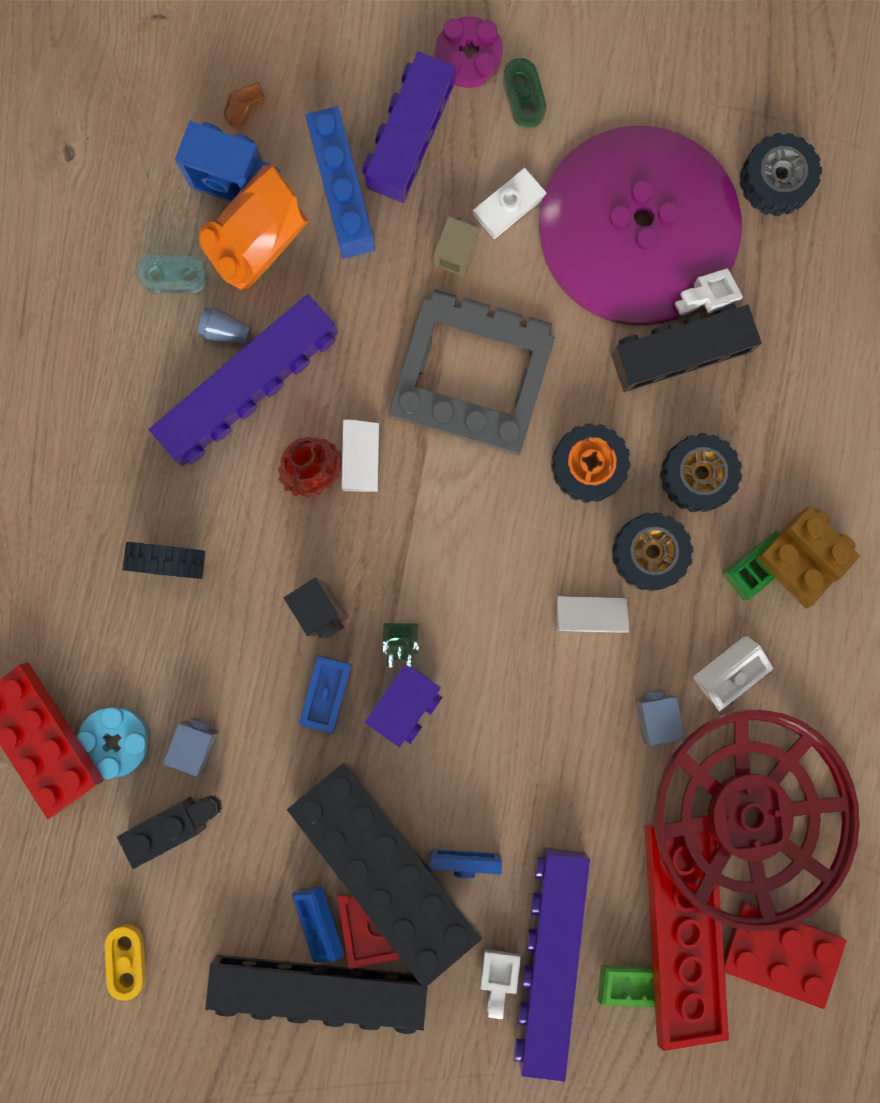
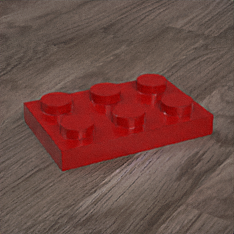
(789, 960)

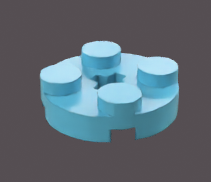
(133, 741)

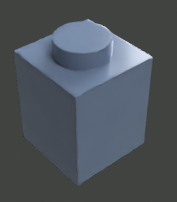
(659, 718)
(191, 746)

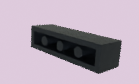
(685, 347)

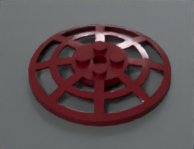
(773, 822)

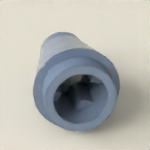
(222, 327)

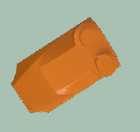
(253, 229)

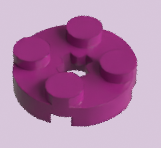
(481, 36)

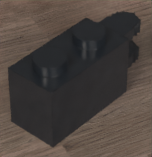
(168, 829)

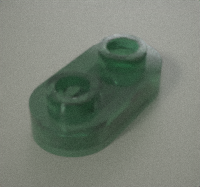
(525, 95)

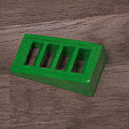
(739, 582)

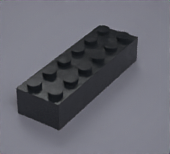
(385, 874)

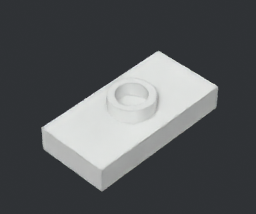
(509, 203)

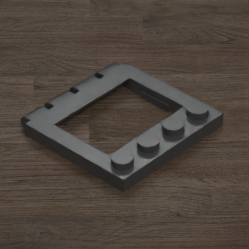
(457, 416)

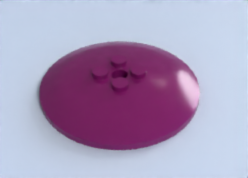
(610, 260)

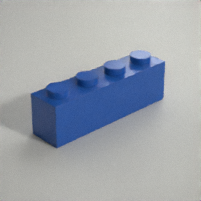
(340, 182)

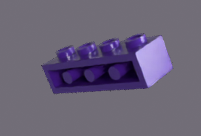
(410, 126)

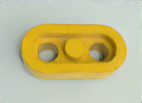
(125, 960)

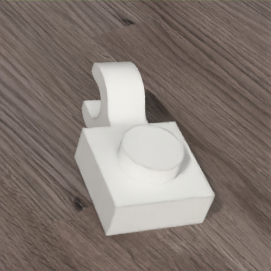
(712, 291)
(499, 976)

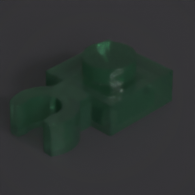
(400, 642)

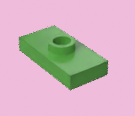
(626, 986)

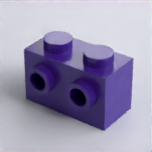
(404, 705)

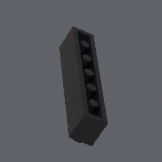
(316, 993)

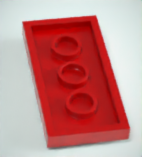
(42, 743)

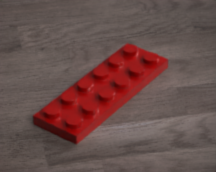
(685, 949)

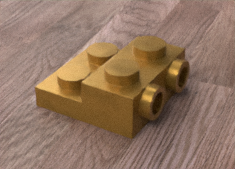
(809, 556)

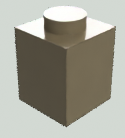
(457, 245)

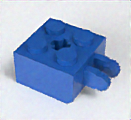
(217, 161)

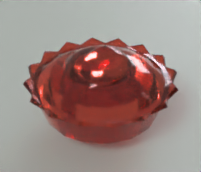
(309, 466)

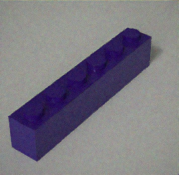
(245, 381)
(553, 964)

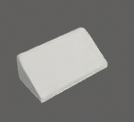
(360, 456)
(592, 614)
(733, 672)

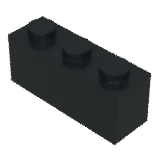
(316, 609)

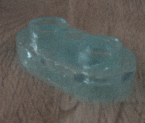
(173, 271)

